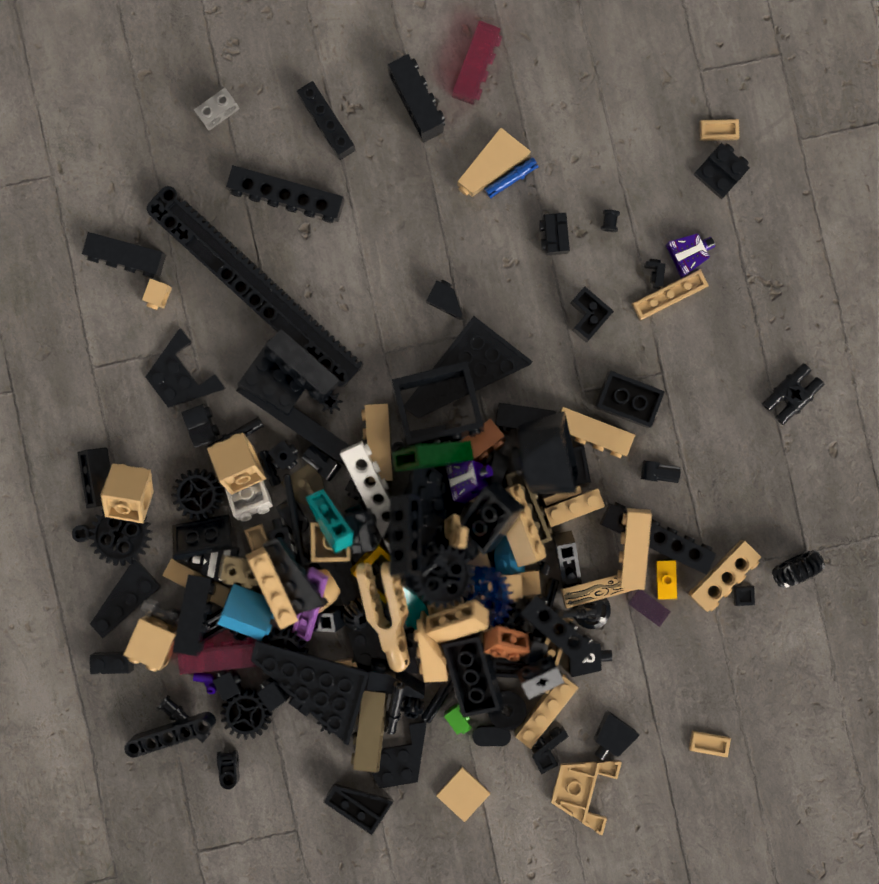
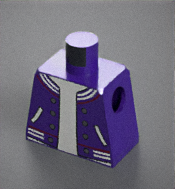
(689, 252)
(467, 480)

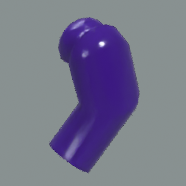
(207, 679)

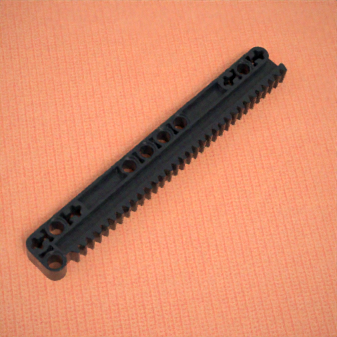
(220, 256)

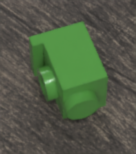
(456, 721)

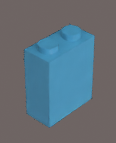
(246, 613)

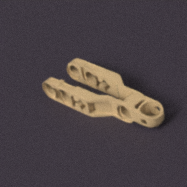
(391, 638)

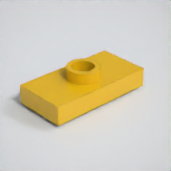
(666, 579)

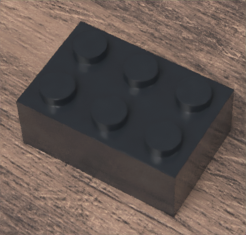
(629, 399)
(491, 517)

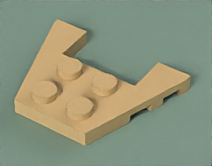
(575, 789)

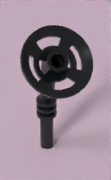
(581, 614)

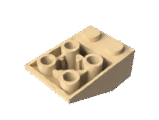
(433, 661)

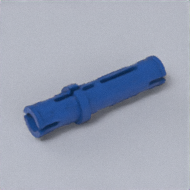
(518, 173)

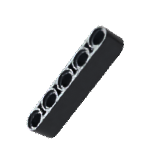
(163, 740)

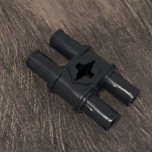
(802, 395)

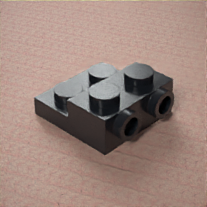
(722, 170)

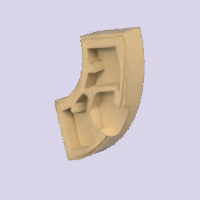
(455, 532)

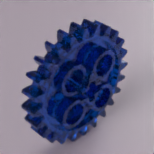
(499, 593)

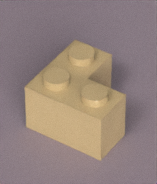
(523, 584)

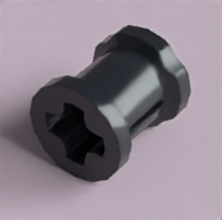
(610, 220)

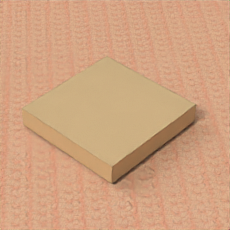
(463, 794)

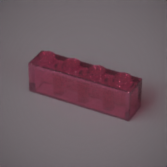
(476, 63)
(218, 657)

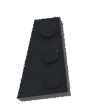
(358, 806)

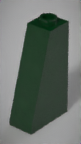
(432, 455)

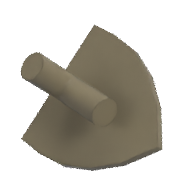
(305, 482)

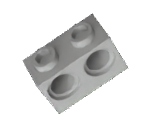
(216, 109)

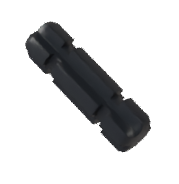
(269, 468)

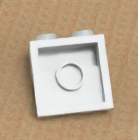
(250, 501)

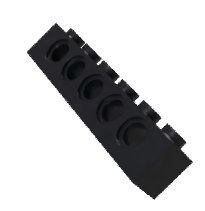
(239, 176)
(701, 562)

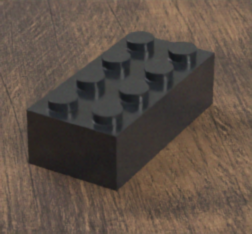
(415, 97)
(472, 675)

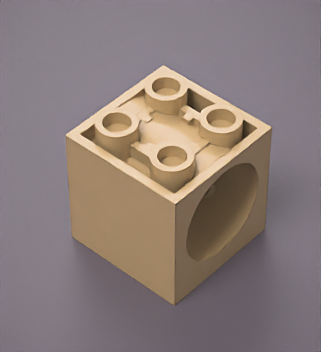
(236, 463)
(127, 493)
(151, 643)

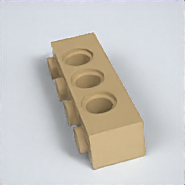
(714, 576)

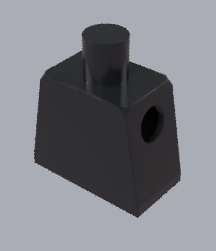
(613, 736)

